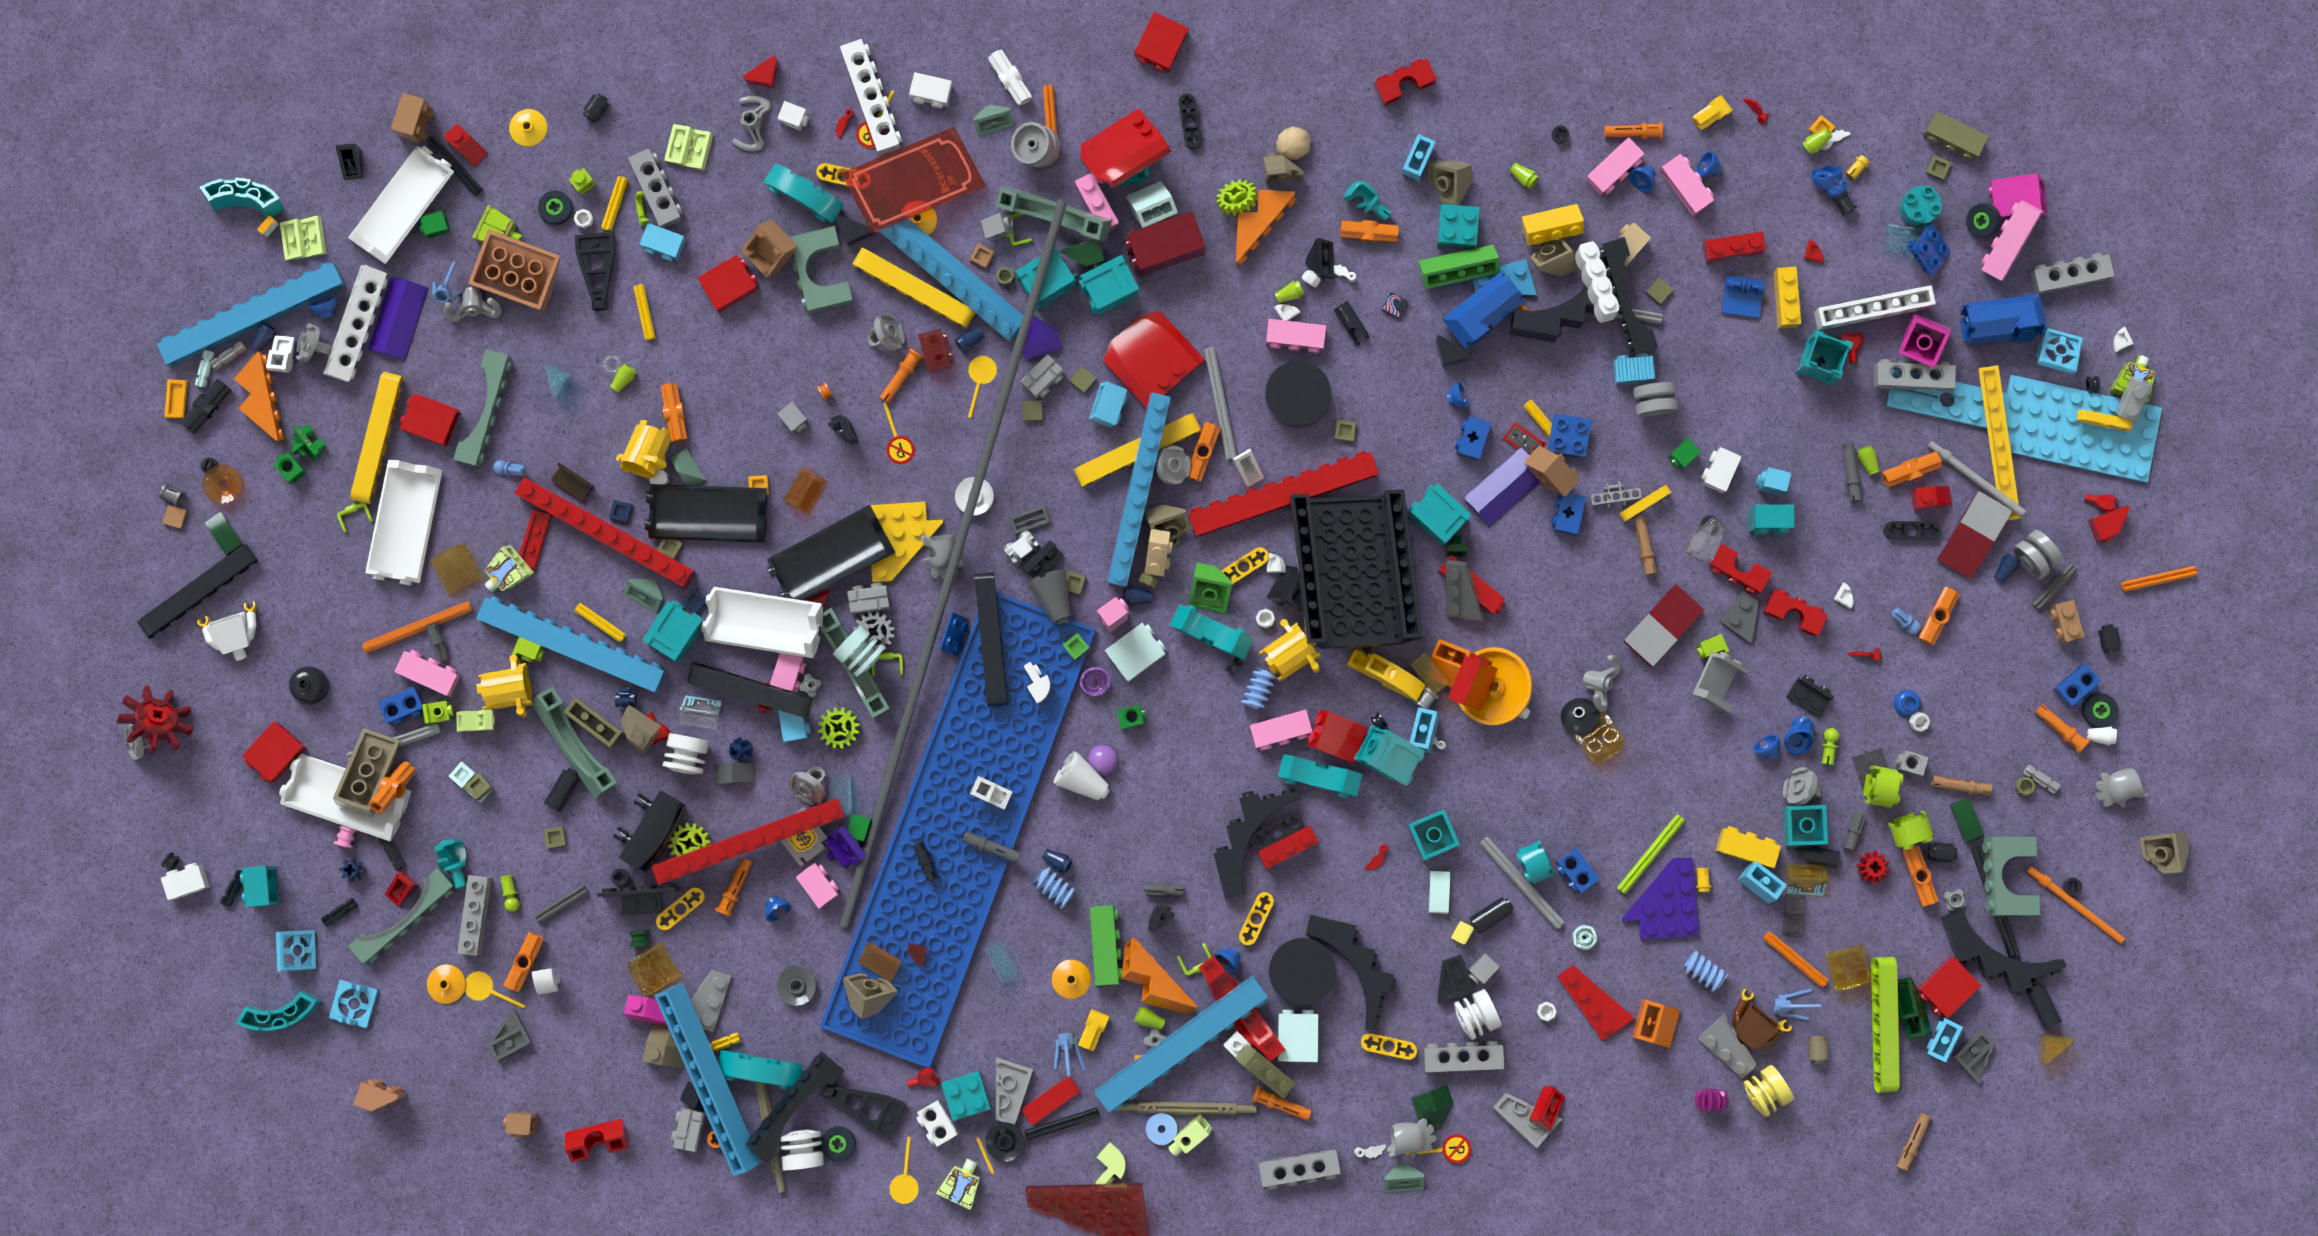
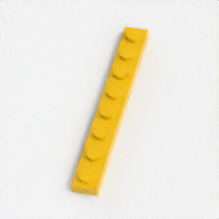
(1998, 434)

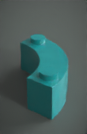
(801, 190)
(241, 192)
(1211, 632)
(1321, 776)
(289, 1015)
(759, 1069)

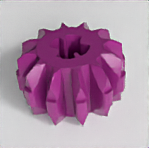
(1711, 1099)

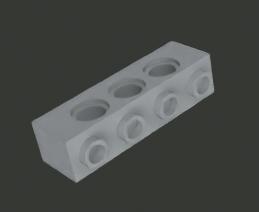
(643, 161)
(2100, 263)
(1884, 380)
(474, 915)
(1494, 1061)
(1328, 1157)

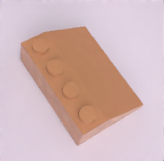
(515, 271)

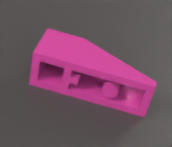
(643, 1010)

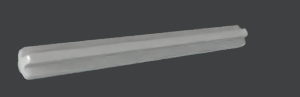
(1220, 403)
(1522, 883)

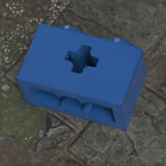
(1481, 430)
(1572, 523)

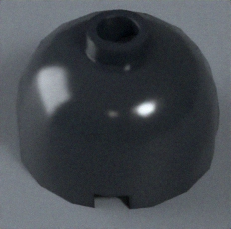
(308, 685)

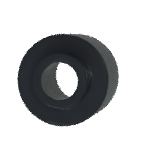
(595, 107)
(2109, 638)
(1942, 852)

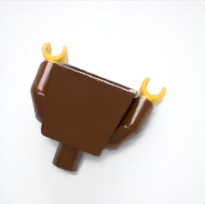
(1754, 1026)

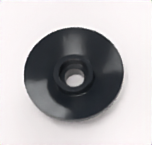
(1579, 724)
(1002, 1151)

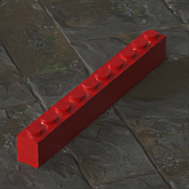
(1277, 496)
(605, 532)
(748, 841)

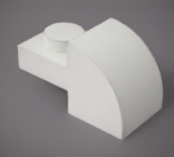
(281, 354)
(1040, 687)
(991, 792)
(545, 981)

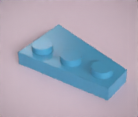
(1518, 274)

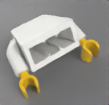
(231, 632)

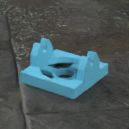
(2074, 341)
(310, 962)
(362, 1021)

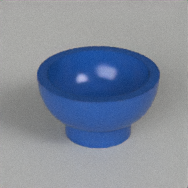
(1713, 165)
(1645, 175)
(325, 309)
(1455, 397)
(1907, 703)
(1771, 751)
(772, 905)
(1232, 956)

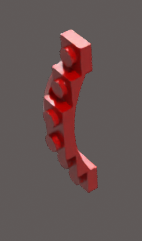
(1253, 1026)

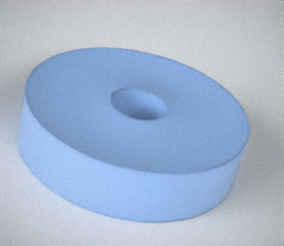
(1170, 1128)

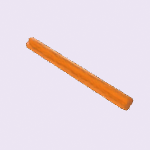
(417, 627)

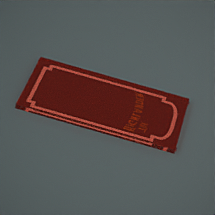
(913, 179)

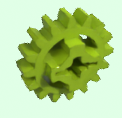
(1237, 197)
(833, 735)
(692, 834)

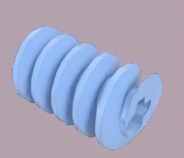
(1259, 689)
(1054, 887)
(1704, 971)

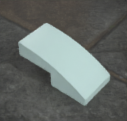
(462, 775)
(1439, 892)

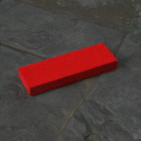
(534, 537)
(1050, 1100)

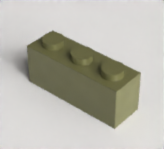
(1955, 136)
(594, 722)
(1265, 1071)

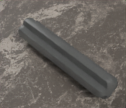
(2054, 586)
(561, 904)

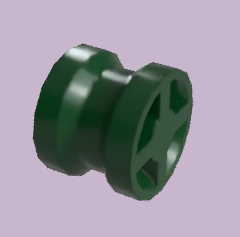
(639, 938)

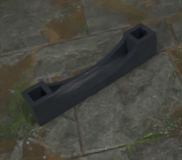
(1615, 253)
(818, 1074)

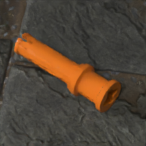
(1644, 130)
(906, 368)
(2068, 733)
(730, 897)
(1271, 1100)

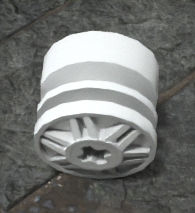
(685, 753)
(1477, 1014)
(801, 1150)

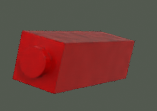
(1489, 598)

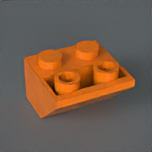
(1449, 659)
(1656, 1023)

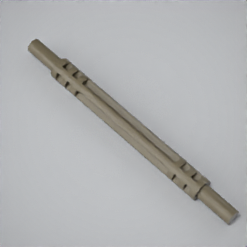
(1188, 1108)
(765, 1110)

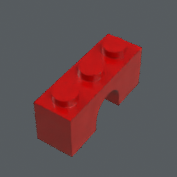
(1419, 73)
(1731, 246)
(1724, 563)
(1811, 617)
(1288, 847)
(581, 1141)

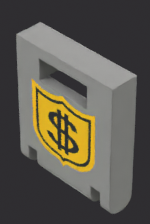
(805, 844)

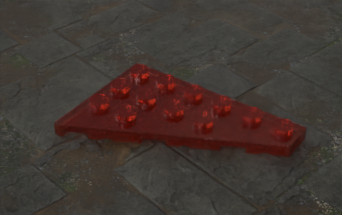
(1094, 1207)

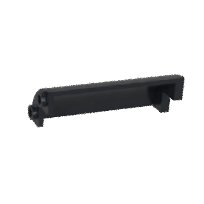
(706, 513)
(831, 555)

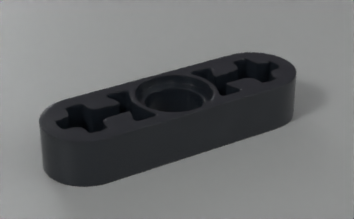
(1197, 134)
(1926, 535)
(1292, 829)

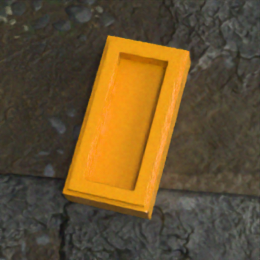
(176, 399)

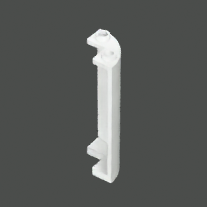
(401, 204)
(403, 522)
(763, 622)
(313, 790)

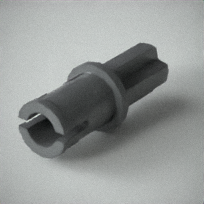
(437, 642)
(1854, 831)
(1163, 890)

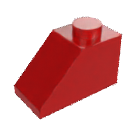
(465, 144)
(1931, 497)
(2108, 524)

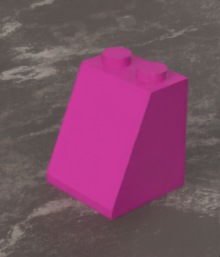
(2015, 189)
(1924, 340)

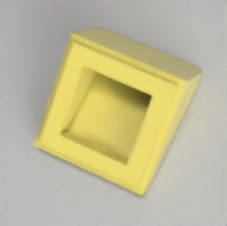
(1462, 933)

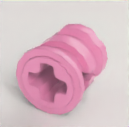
(345, 837)

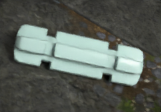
(204, 369)

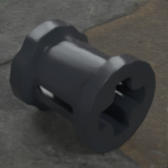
(1844, 203)

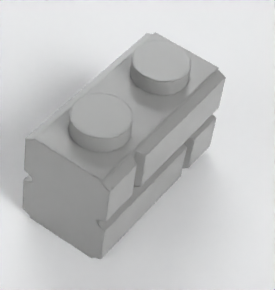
(1042, 377)
(2133, 398)
(868, 599)
(689, 1129)

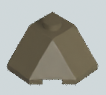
(1279, 169)
(1451, 180)
(1555, 258)
(1168, 519)
(639, 730)
(2166, 851)
(868, 995)
(661, 1048)

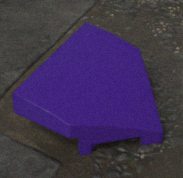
(1041, 339)
(843, 848)

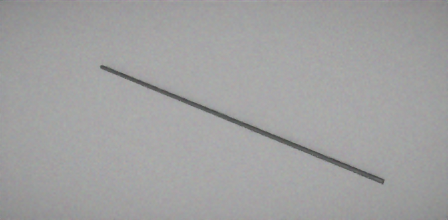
(953, 562)

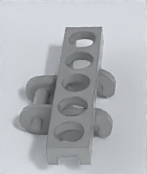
(1621, 493)

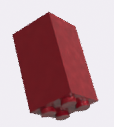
(1165, 244)

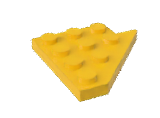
(903, 526)

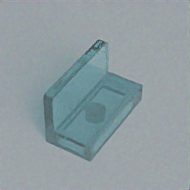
(1898, 238)
(841, 788)
(1001, 961)

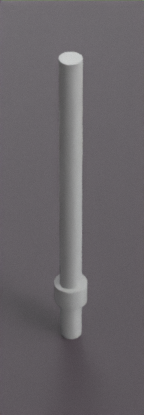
(1945, 455)

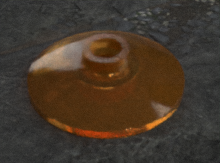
(212, 483)

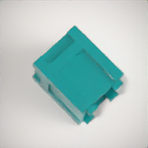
(1056, 282)
(1109, 285)
(1833, 353)
(1438, 514)
(674, 631)
(1389, 755)

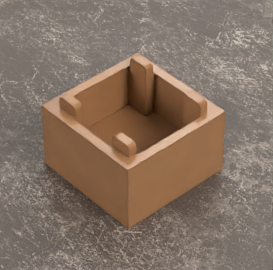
(411, 118)
(769, 248)
(1552, 470)

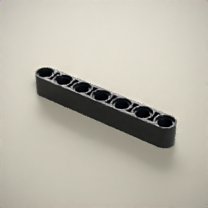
(197, 590)
(990, 639)
(750, 690)

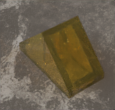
(2052, 1046)

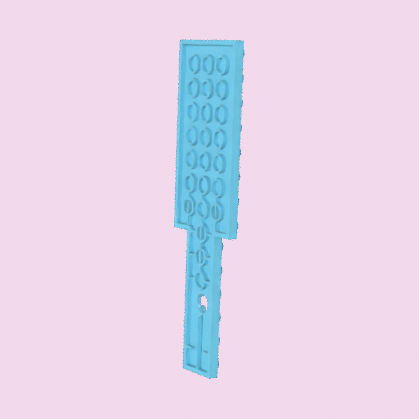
(2045, 424)

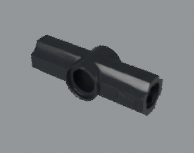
(205, 405)

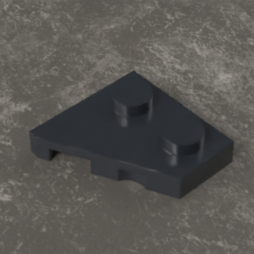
(1453, 979)

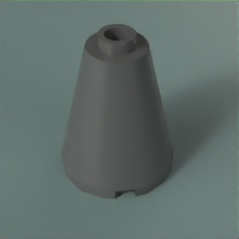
(1053, 596)

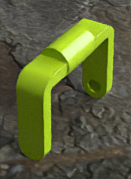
(640, 209)
(1013, 243)
(351, 509)
(889, 656)
(1195, 969)

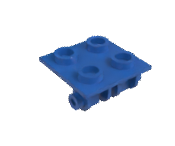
(1929, 250)
(1742, 296)
(1569, 435)
(954, 634)

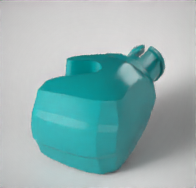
(1369, 198)
(452, 860)

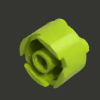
(1882, 786)
(1911, 830)

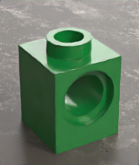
(434, 224)
(1684, 454)
(293, 475)
(1124, 723)
(858, 827)

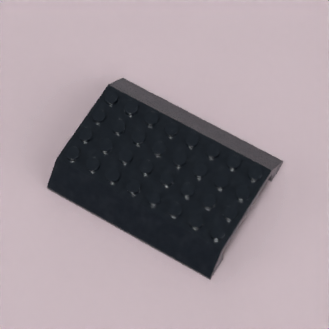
(1356, 570)

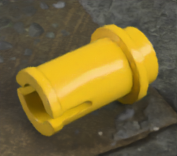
(1858, 166)
(1703, 880)

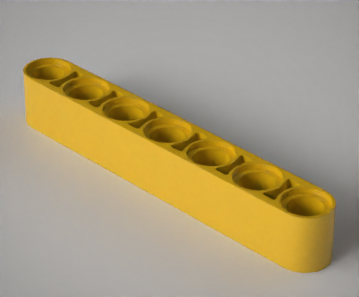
(914, 287)
(375, 438)
(1125, 455)

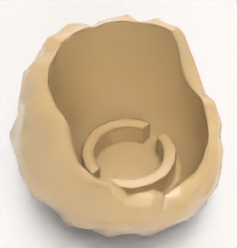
(1293, 143)

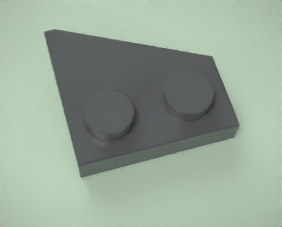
(509, 1037)
(1975, 1054)

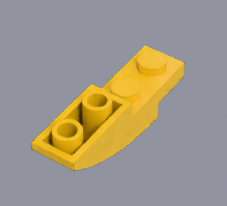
(1387, 673)

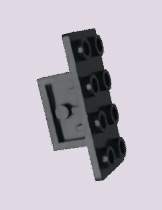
(640, 901)

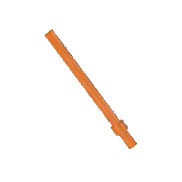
(2045, 881)

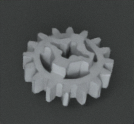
(878, 624)

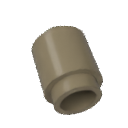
(1818, 1049)

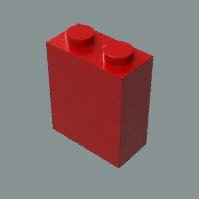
(1161, 42)
(728, 283)
(429, 419)
(1473, 682)
(1336, 736)
(273, 752)
(1948, 987)

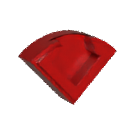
(1813, 252)

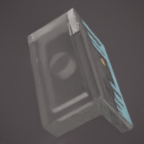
(700, 712)

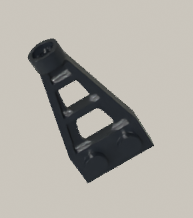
(596, 244)
(888, 1117)

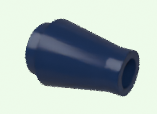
(263, 336)
(969, 339)
(2007, 567)
(1135, 595)
(1058, 860)

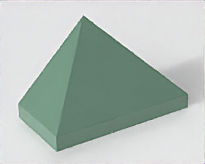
(993, 119)
(687, 468)
(644, 592)
(1403, 1178)

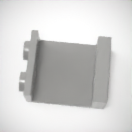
(1717, 679)

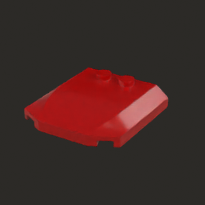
(1123, 149)
(1151, 356)

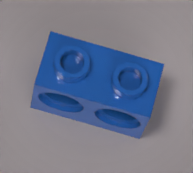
(2074, 682)
(401, 701)
(1581, 867)

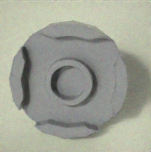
(888, 333)
(309, 343)
(1172, 465)
(137, 746)
(807, 787)
(1801, 787)

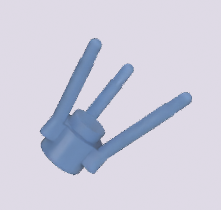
(443, 292)
(1782, 1005)
(1066, 1041)

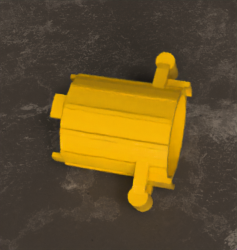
(645, 451)
(1290, 652)
(507, 688)

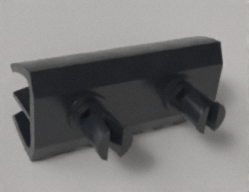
(653, 830)

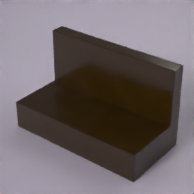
(572, 482)

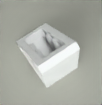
(1248, 468)

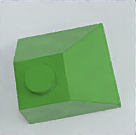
(1210, 589)

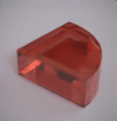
(917, 953)

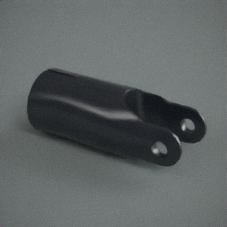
(1350, 321)
(1819, 856)

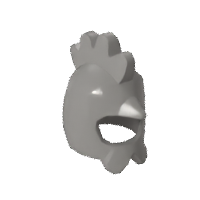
(940, 551)
(2119, 787)
(1411, 1138)

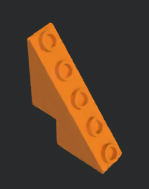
(1255, 224)
(261, 401)
(1158, 986)

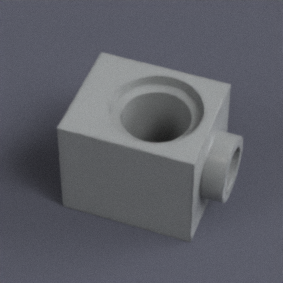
(997, 226)
(793, 418)
(1919, 760)
(1482, 969)

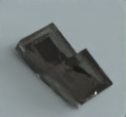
(1793, 916)

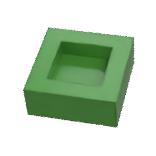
(1076, 646)

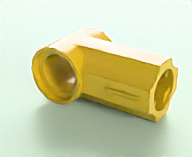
(1714, 111)
(1094, 1026)

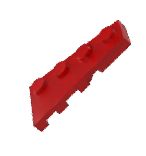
(1598, 1007)

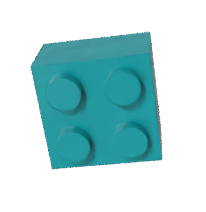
(1458, 226)
(1771, 518)
(1805, 825)
(1433, 835)
(259, 886)
(966, 1095)

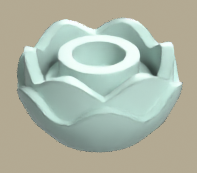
(1591, 937)

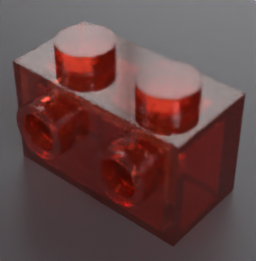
(935, 351)

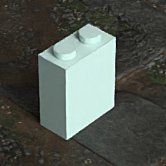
(1151, 204)
(1136, 651)
(1298, 1035)

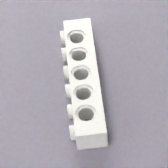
(851, 53)
(1874, 308)
(346, 329)

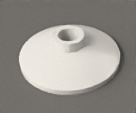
(985, 498)

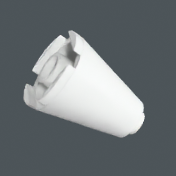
(1081, 778)

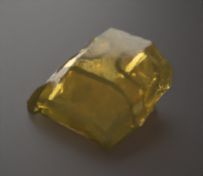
(456, 568)
(1602, 741)
(653, 970)
(1849, 971)

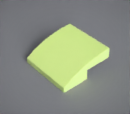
(680, 144)
(294, 240)

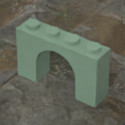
(818, 297)
(1999, 899)

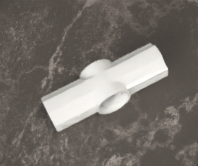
(1010, 77)

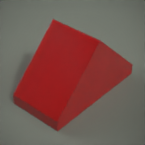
(763, 74)
(401, 888)

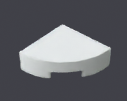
(1286, 312)
(2122, 340)
(1275, 564)
(1844, 596)

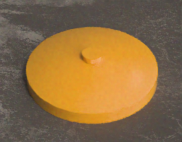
(1509, 691)

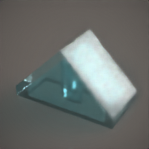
(558, 380)

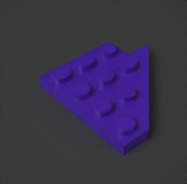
(1668, 903)

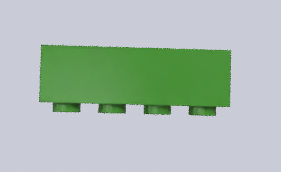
(1459, 266)
(1104, 945)

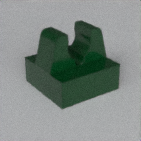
(1456, 549)

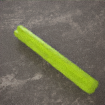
(1650, 854)

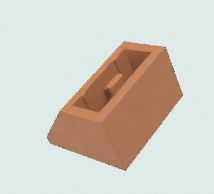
(375, 1095)

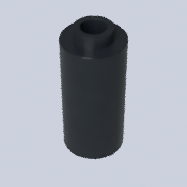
(562, 789)
(1491, 914)
(2043, 1006)

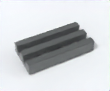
(1034, 526)

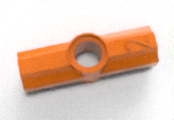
(1369, 231)
(673, 412)
(1207, 439)
(1912, 469)
(1943, 605)
(392, 787)
(1925, 888)
(529, 950)

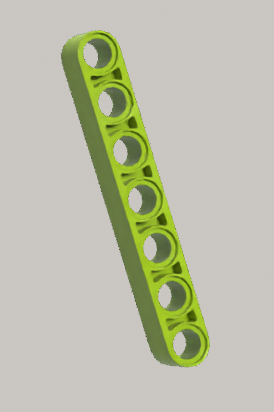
(1885, 1024)

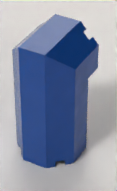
(1484, 309)
(2003, 319)

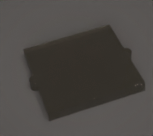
(1865, 761)

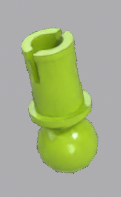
(1831, 736)
(511, 903)

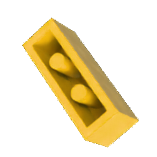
(1552, 224)
(1787, 297)
(1748, 847)

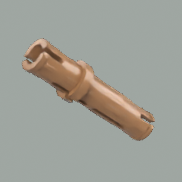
(1647, 554)
(1961, 785)
(1914, 1141)

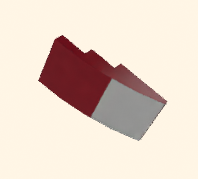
(1974, 534)
(1663, 625)

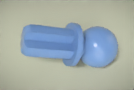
(509, 468)
(1906, 621)

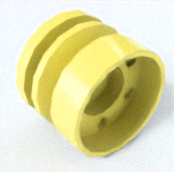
(1767, 1091)

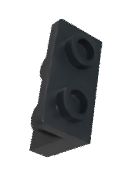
(845, 428)
(1043, 560)
(1810, 695)
(1156, 919)

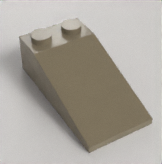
(365, 770)

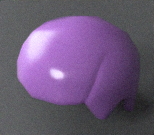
(1087, 681)
(1103, 759)

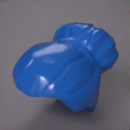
(1830, 179)
(1800, 736)

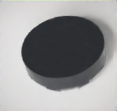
(1298, 394)
(1302, 971)

